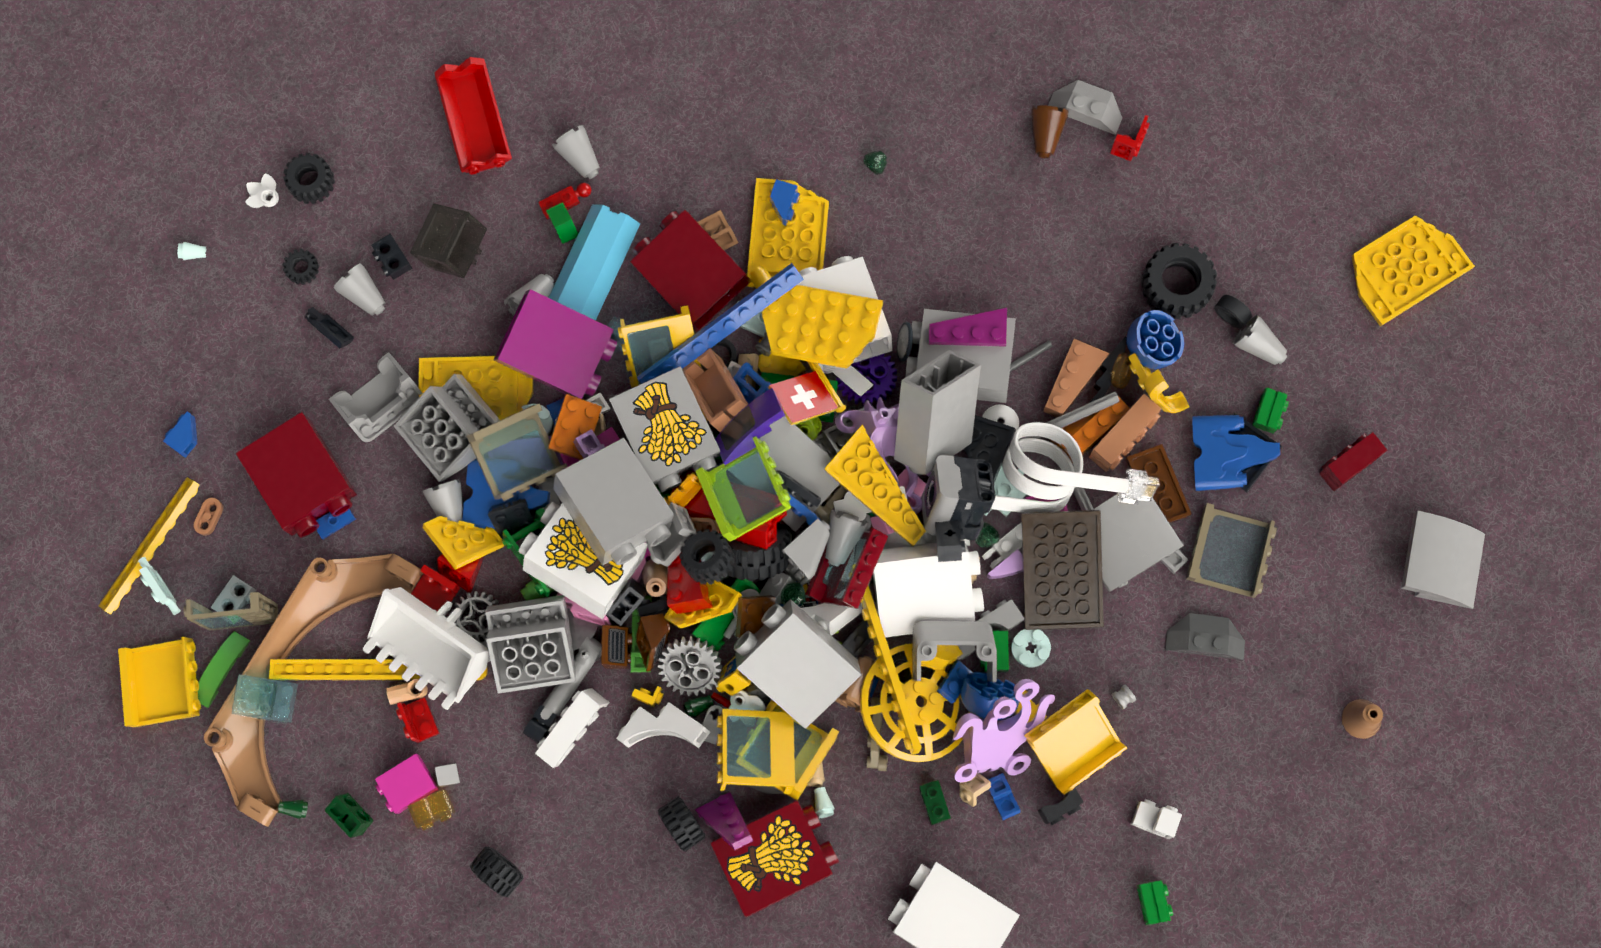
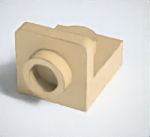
(973, 788)

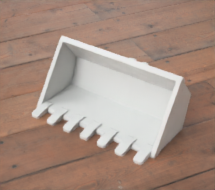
(426, 645)

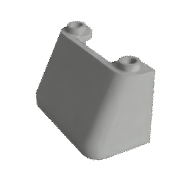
(379, 401)
(807, 551)

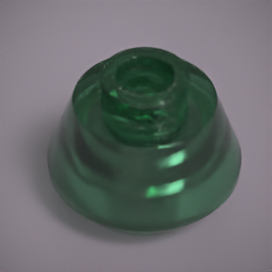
(875, 161)
(988, 536)
(794, 592)

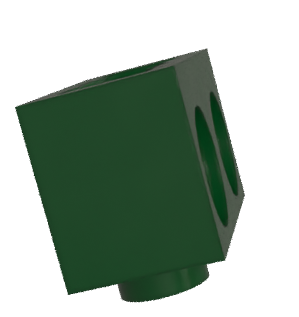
(934, 802)
(349, 815)

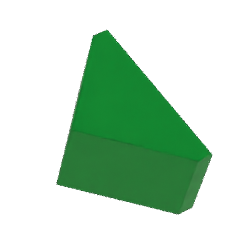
(562, 223)

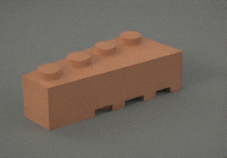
(1077, 371)

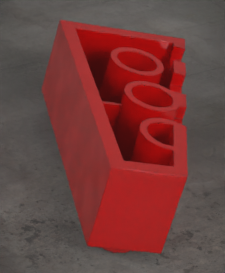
(683, 592)

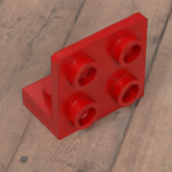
(1126, 147)
(434, 589)
(418, 720)

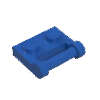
(745, 387)

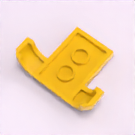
(1154, 385)

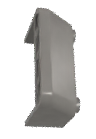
(933, 633)

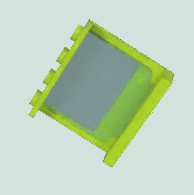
(745, 492)

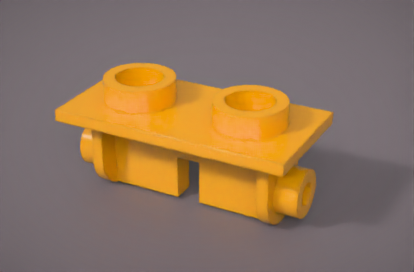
(685, 491)

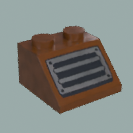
(652, 638)
(616, 647)

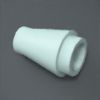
(191, 251)
(823, 804)

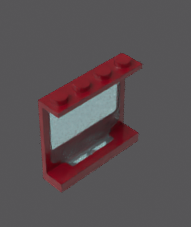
(847, 583)

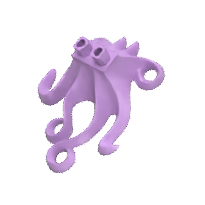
(881, 429)
(992, 742)

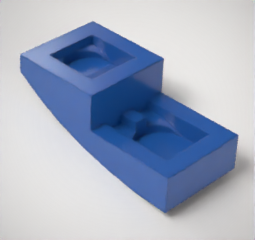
(1003, 797)

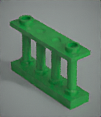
(510, 542)

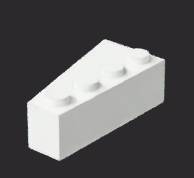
(570, 727)

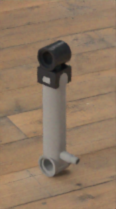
(549, 712)

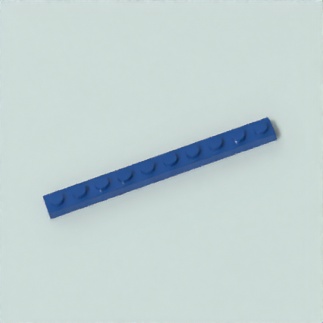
(725, 323)

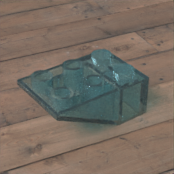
(264, 699)

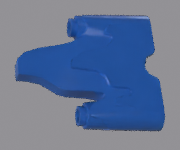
(1225, 453)
(482, 500)

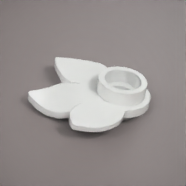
(260, 192)
(750, 702)

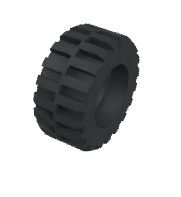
(1183, 257)
(760, 563)

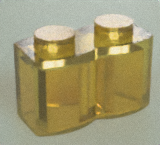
(431, 809)

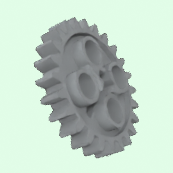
(690, 666)

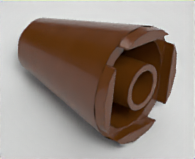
(1047, 128)

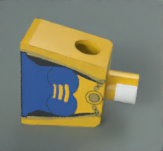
(732, 679)

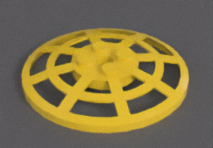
(921, 716)

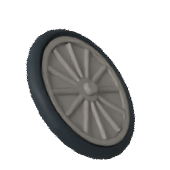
(904, 341)

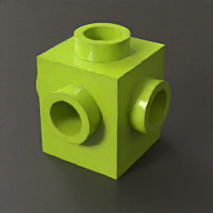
(810, 427)

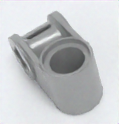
(711, 724)

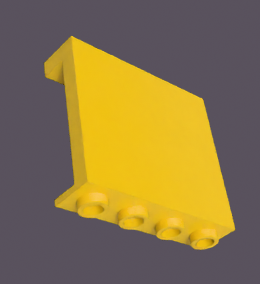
(159, 683)
(1075, 742)

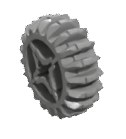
(468, 619)

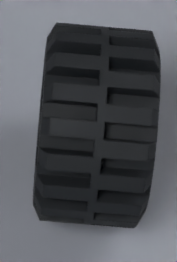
(315, 190)
(700, 545)
(681, 824)
(496, 871)

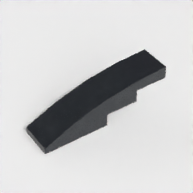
(1104, 381)

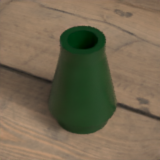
(696, 706)
(293, 808)

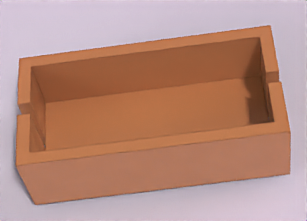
(715, 389)
(1122, 436)

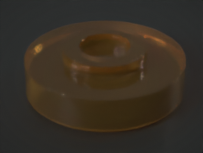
(1121, 371)

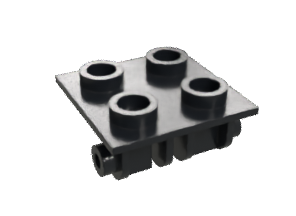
(511, 518)

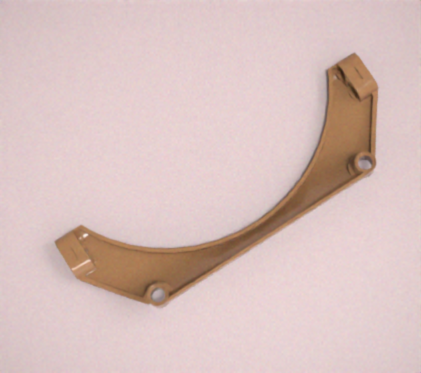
(311, 602)

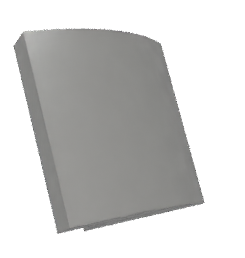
(440, 424)
(1133, 539)
(1443, 560)
(530, 644)

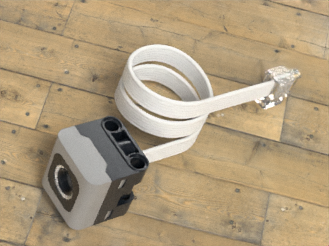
(966, 491)

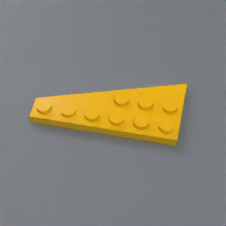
(868, 478)

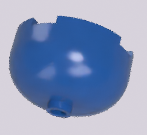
(1155, 339)
(980, 695)

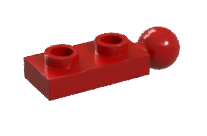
(567, 196)

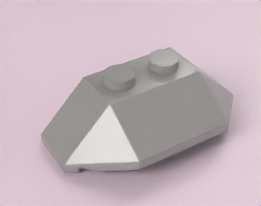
(1088, 105)

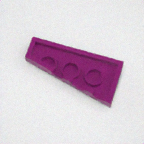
(972, 330)
(726, 820)

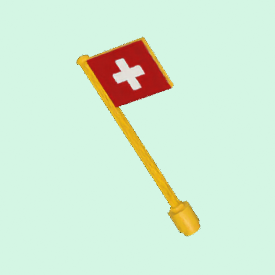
(806, 394)

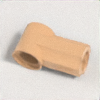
(404, 692)

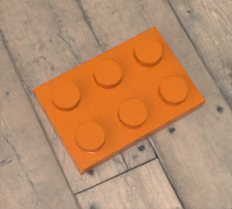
(573, 420)

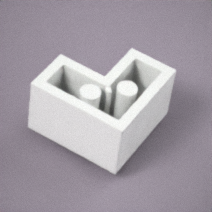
(1156, 820)

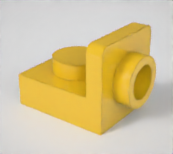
(645, 696)

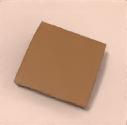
(725, 237)

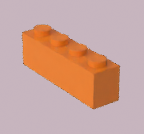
(1094, 427)

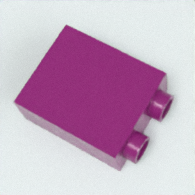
(555, 345)

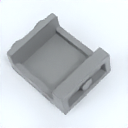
(680, 530)

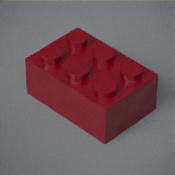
(1352, 460)

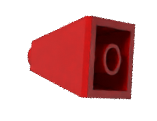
(463, 576)

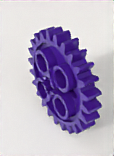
(876, 364)

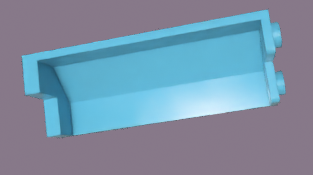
(594, 260)

